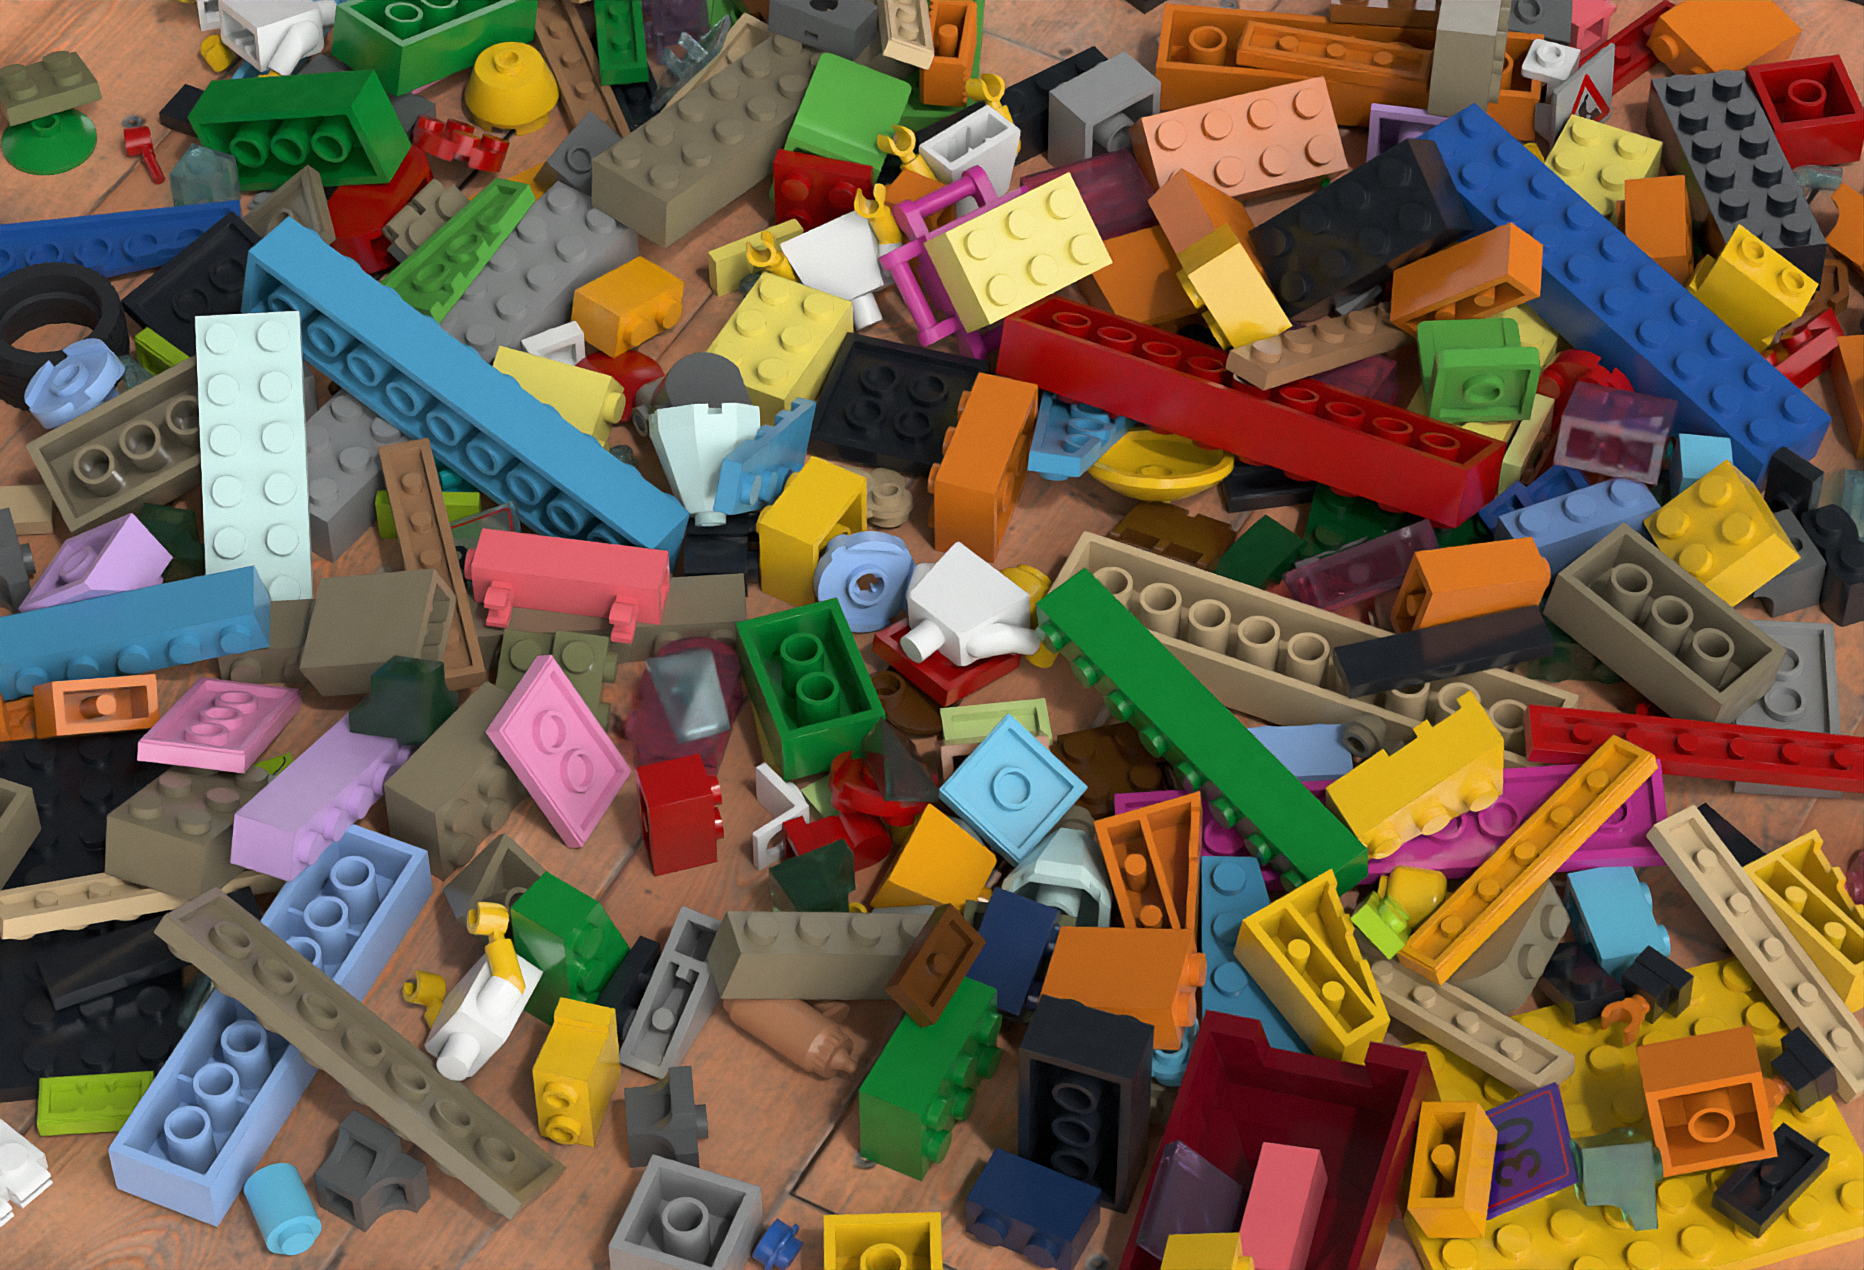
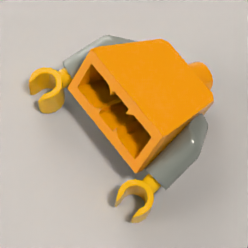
(935, 866)

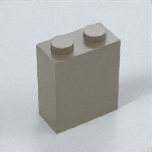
(368, 620)

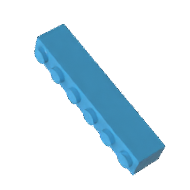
(135, 631)

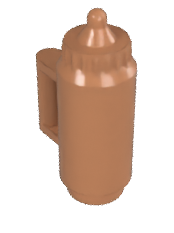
(799, 1030)

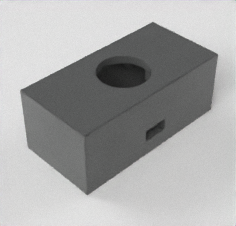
(841, 31)

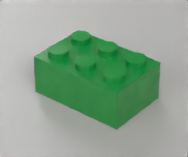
(807, 686)
(929, 1082)

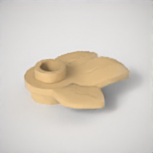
(886, 496)

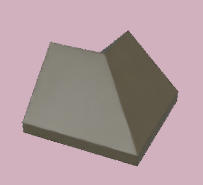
(495, 875)

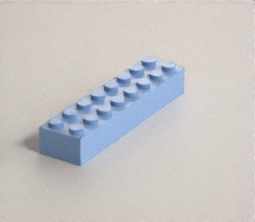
(232, 1078)

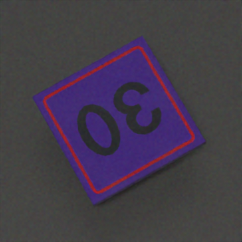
(1531, 1150)

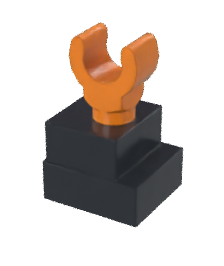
(1651, 988)
(1799, 1074)

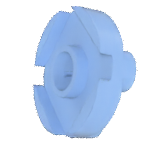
(73, 384)
(862, 554)

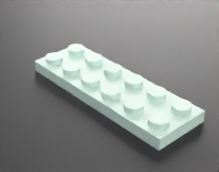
(255, 449)

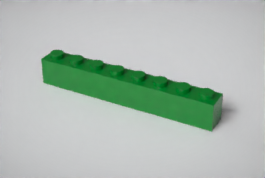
(1197, 736)

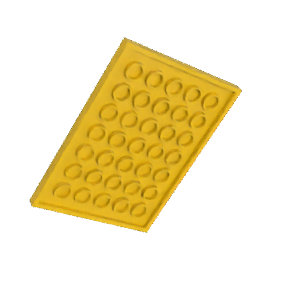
(1610, 1094)

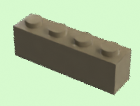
(810, 954)

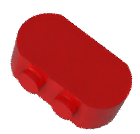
(365, 209)

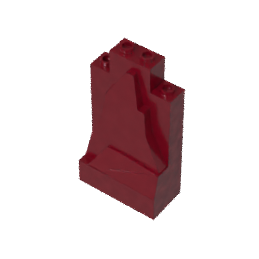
(1355, 1114)

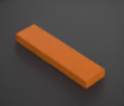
(1335, 57)

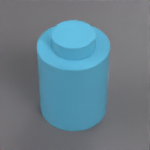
(282, 1209)

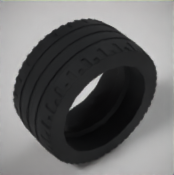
(48, 296)

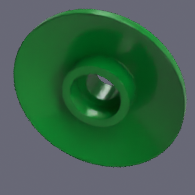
(50, 143)

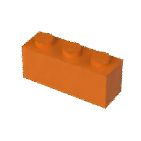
(1468, 279)

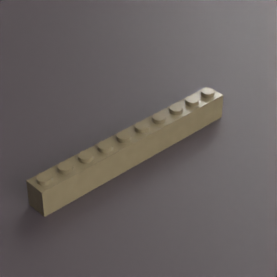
(694, 608)

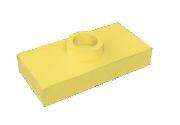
(730, 262)

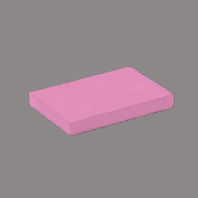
(559, 751)

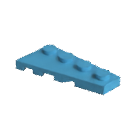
(1071, 437)
(760, 467)
(1229, 893)

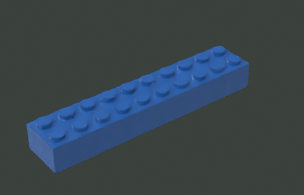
(1624, 305)

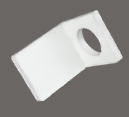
(784, 803)

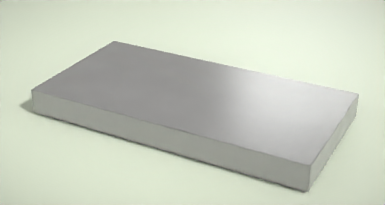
(1801, 695)

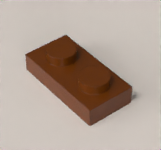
(935, 965)

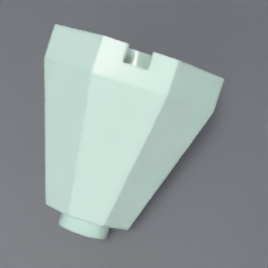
(692, 448)
(1067, 876)

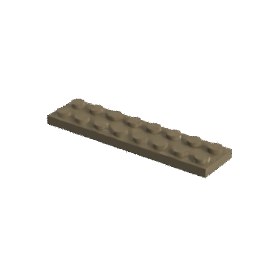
(360, 1052)

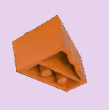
(1155, 863)

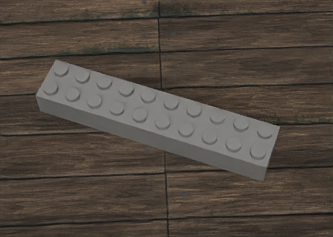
(514, 297)

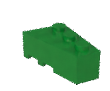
(568, 941)

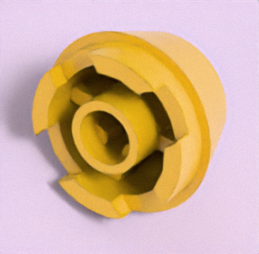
(511, 89)

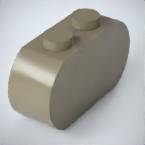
(1516, 954)

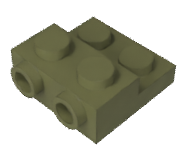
(581, 656)

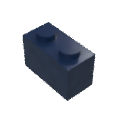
(1018, 941)
(1032, 1211)

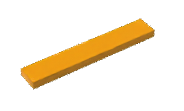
(1526, 859)

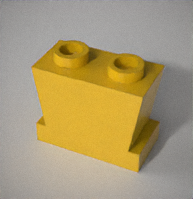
(1751, 288)
(577, 1072)

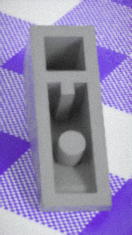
(676, 998)

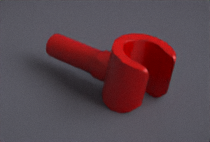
(139, 142)

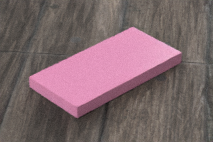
(220, 725)

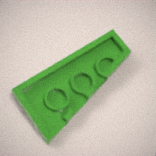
(456, 253)

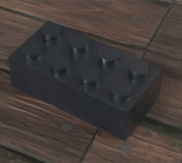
(1361, 230)
(1086, 1096)

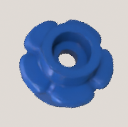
(778, 1246)

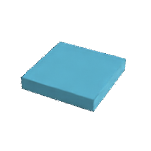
(1011, 790)

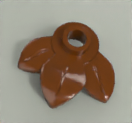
(907, 704)

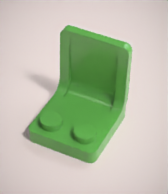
(846, 113)
(1476, 370)

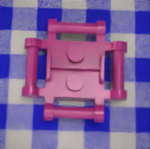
(909, 219)

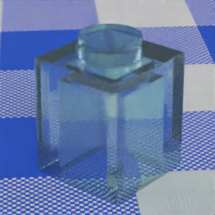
(204, 177)

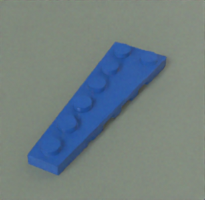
(110, 241)

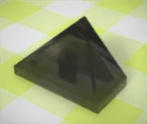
(897, 765)

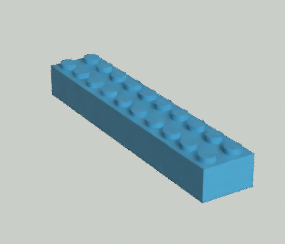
(447, 393)

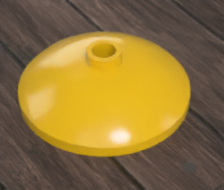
(1160, 466)

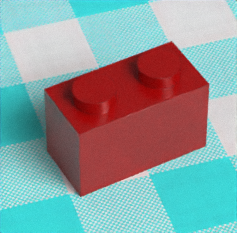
(679, 814)

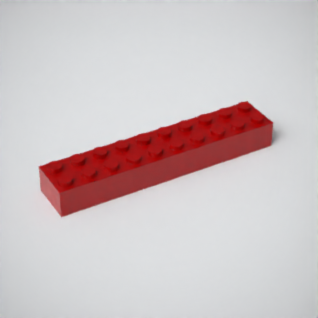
(1298, 427)

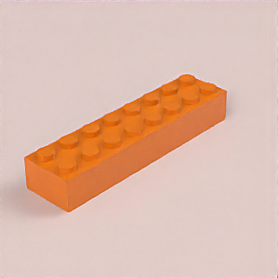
(1201, 54)

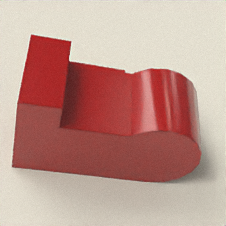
(861, 831)

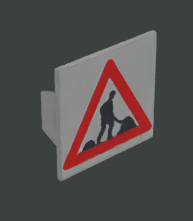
(1582, 94)

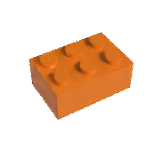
(983, 465)

